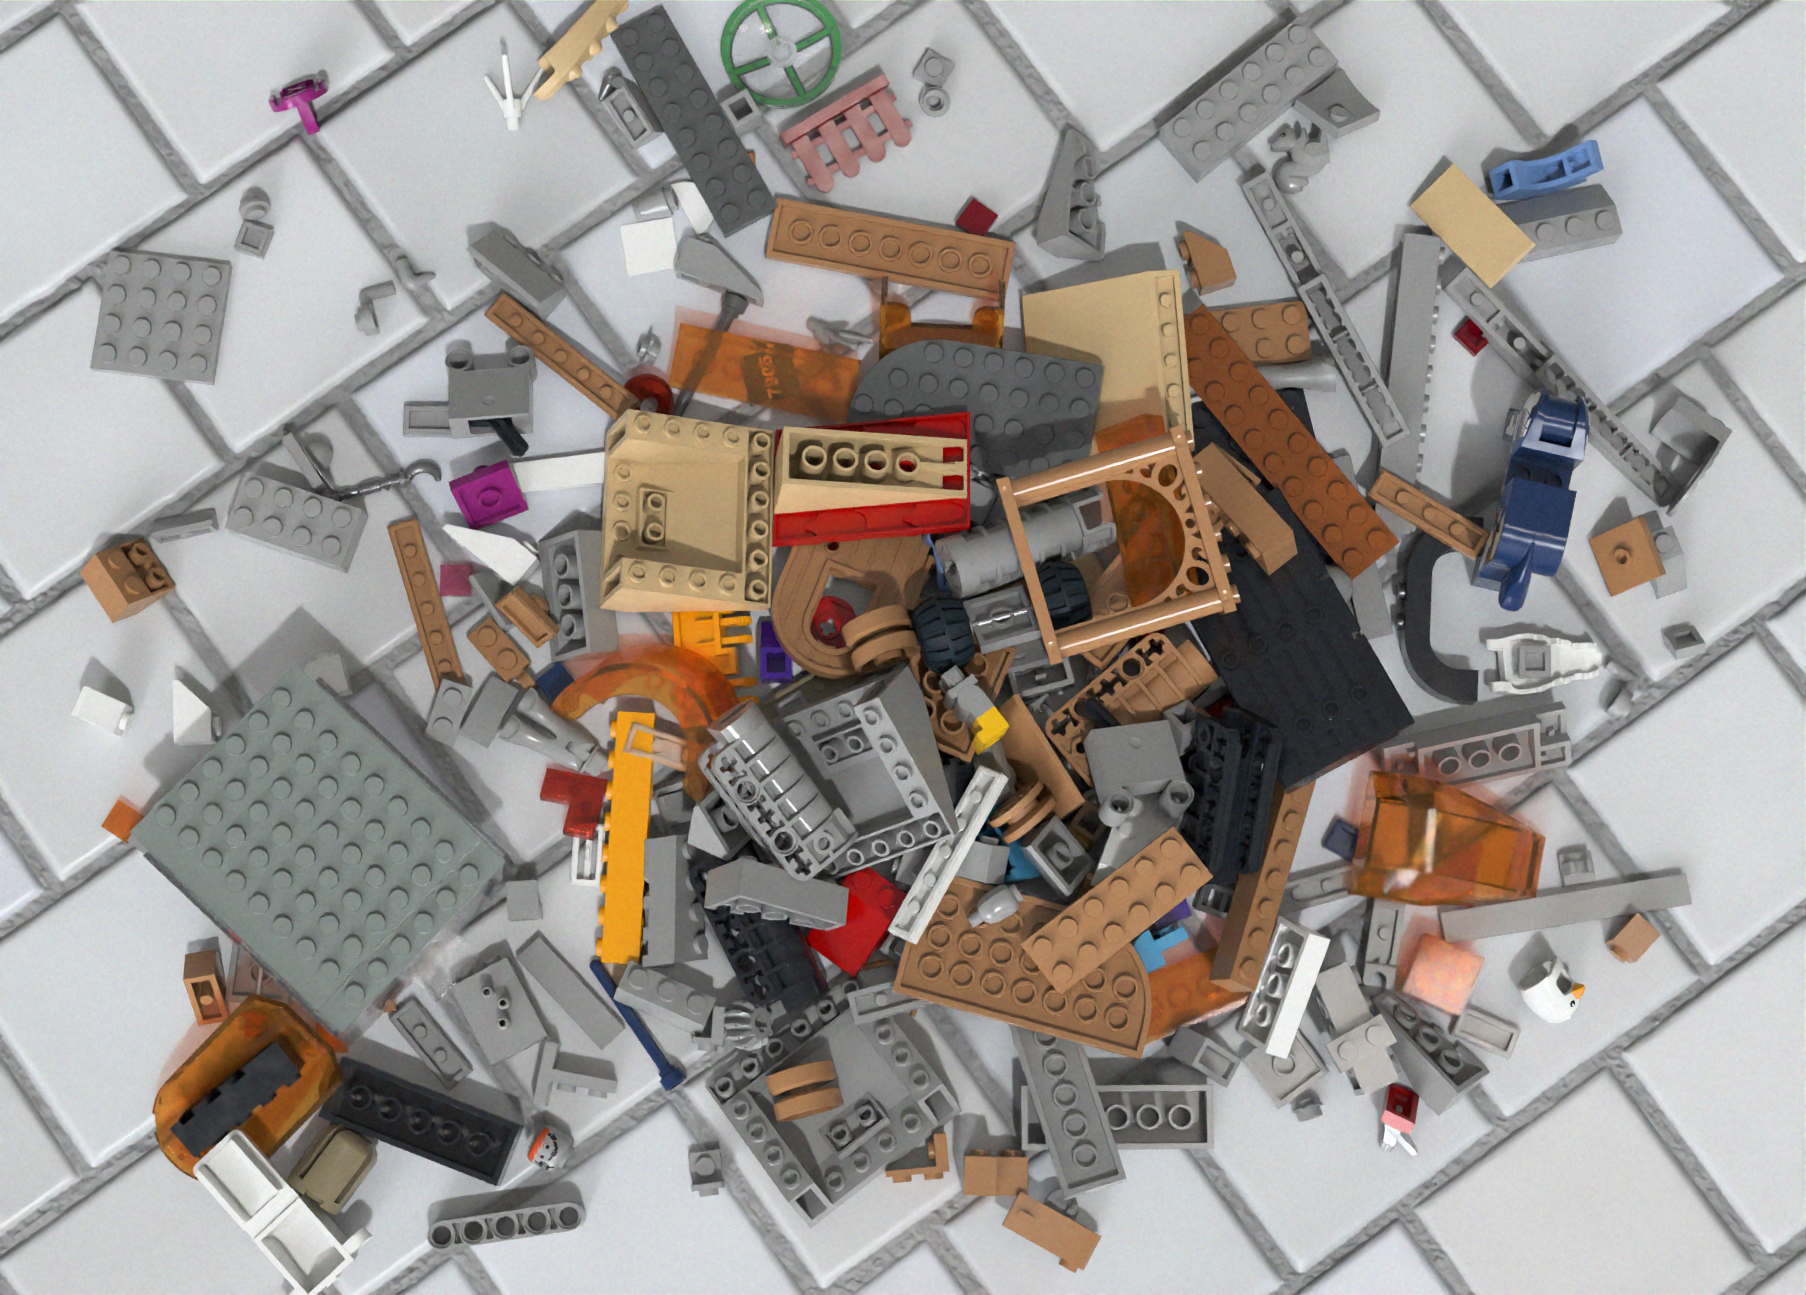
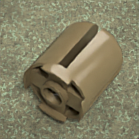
(334, 1166)

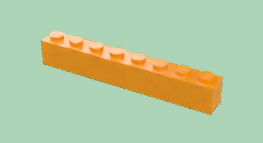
(628, 828)

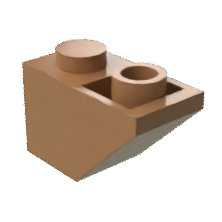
(1208, 263)

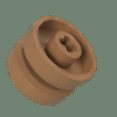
(880, 639)
(803, 1085)

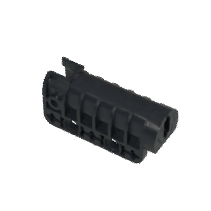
(1231, 790)
(775, 945)

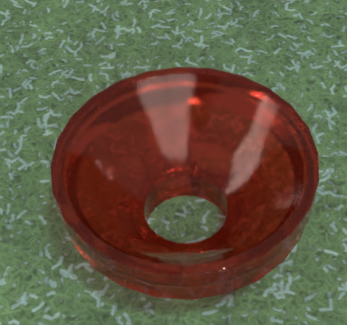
(654, 387)

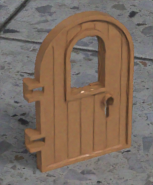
(886, 566)

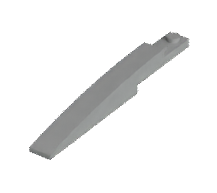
(1326, 310)
(1545, 370)

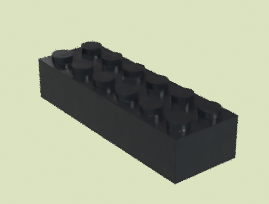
(423, 1121)

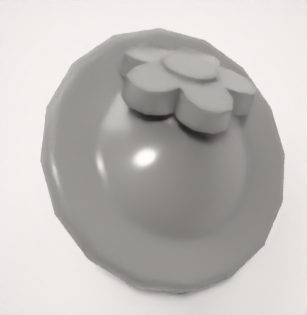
(1066, 1207)

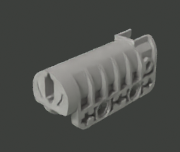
(1055, 532)
(779, 789)

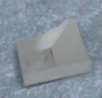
(1337, 106)

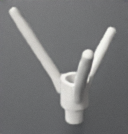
(512, 107)

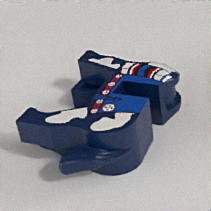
(1535, 496)

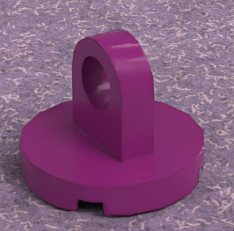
(299, 96)

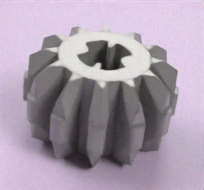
(748, 1024)

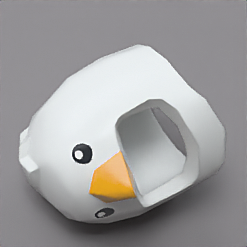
(1551, 991)

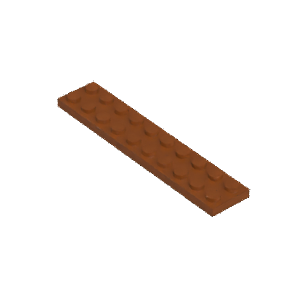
(1282, 447)

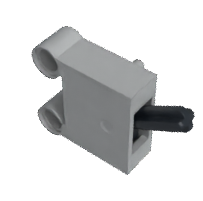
(492, 399)
(1132, 763)

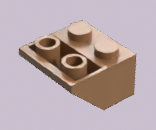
(126, 579)

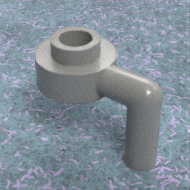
(366, 318)
(1622, 703)

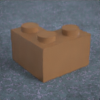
(995, 1174)

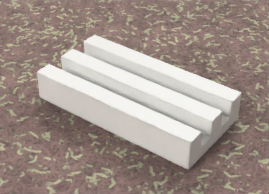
(586, 882)

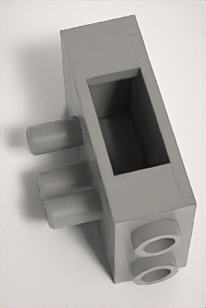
(499, 1010)

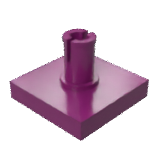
(488, 495)

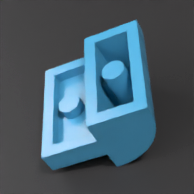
(1151, 950)

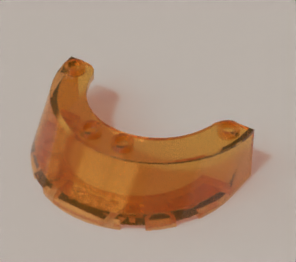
(670, 675)

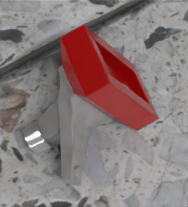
(1399, 1118)

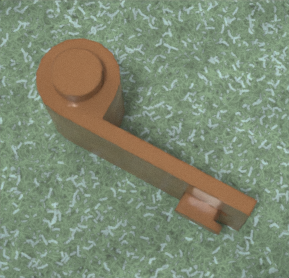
(1052, 1231)

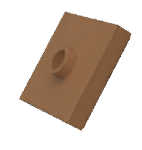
(1627, 556)

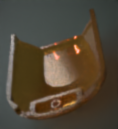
(234, 1042)

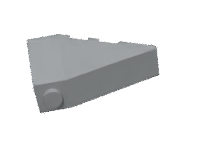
(1070, 214)
(1432, 1063)

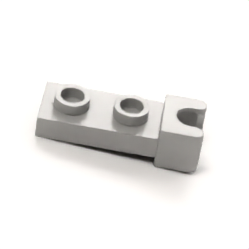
(1382, 943)

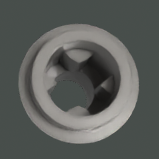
(656, 205)

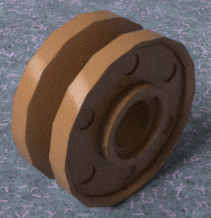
(1022, 811)

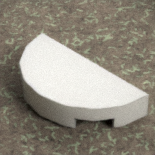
(693, 206)

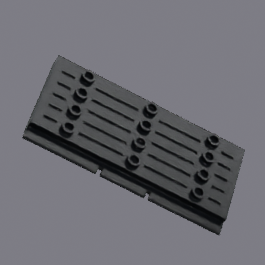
(1296, 659)

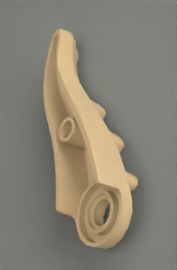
(578, 45)

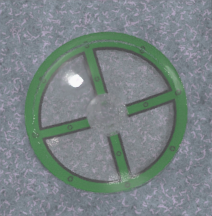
(781, 51)

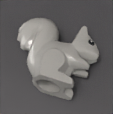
(1307, 159)

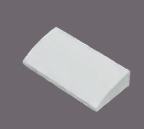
(1283, 987)

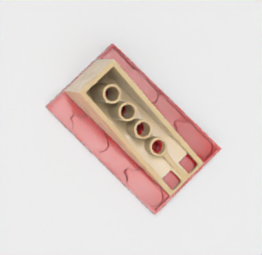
(871, 480)

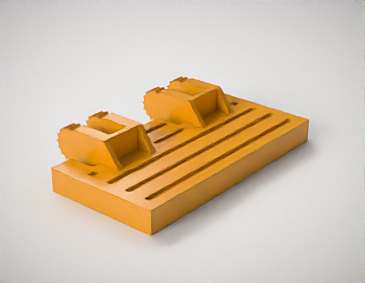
(707, 636)

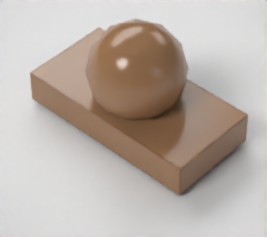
(529, 615)

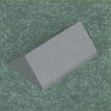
(716, 827)

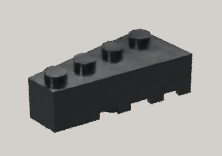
(237, 1095)

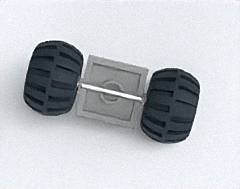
(997, 619)

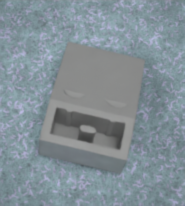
(1034, 675)

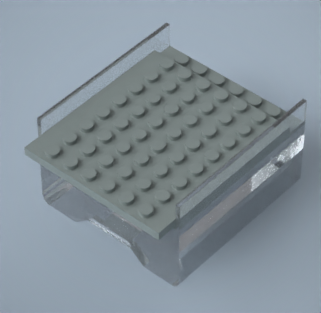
(327, 856)

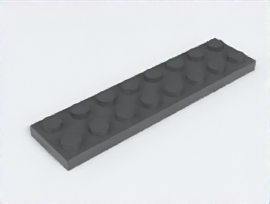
(693, 122)

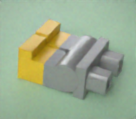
(973, 708)

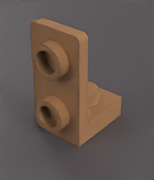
(937, 1151)

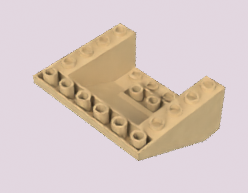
(1131, 329)
(686, 515)

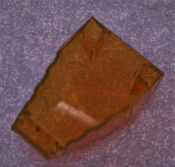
(1440, 846)

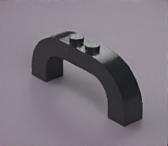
(1413, 622)

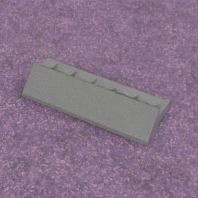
(1484, 748)

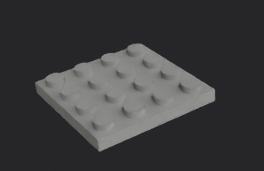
(161, 317)

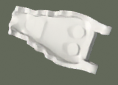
(1568, 663)

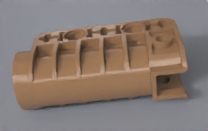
(1163, 684)

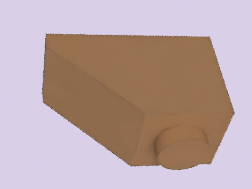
(206, 986)

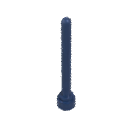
(669, 1074)

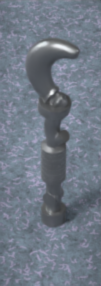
(377, 486)

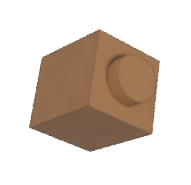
(1632, 939)

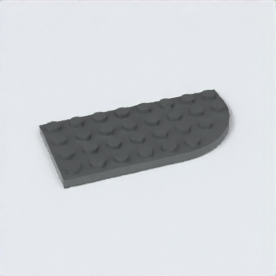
(1021, 405)

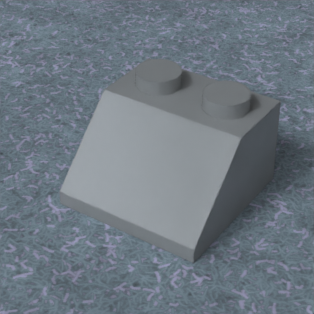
(1057, 856)

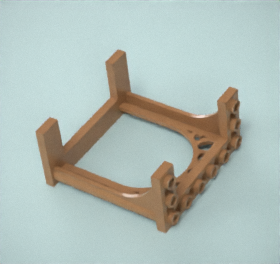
(1111, 465)

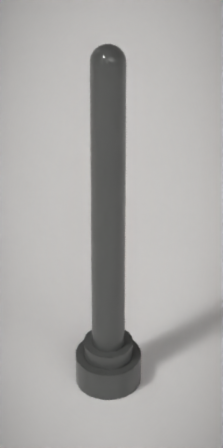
(732, 308)

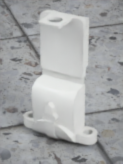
(282, 1224)

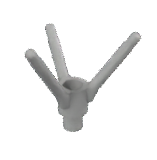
(829, 336)

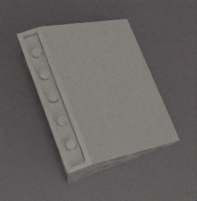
(878, 764)
(887, 1109)

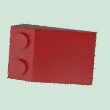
(869, 914)

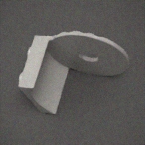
(1694, 437)

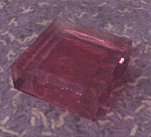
(455, 580)

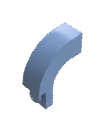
(1546, 175)

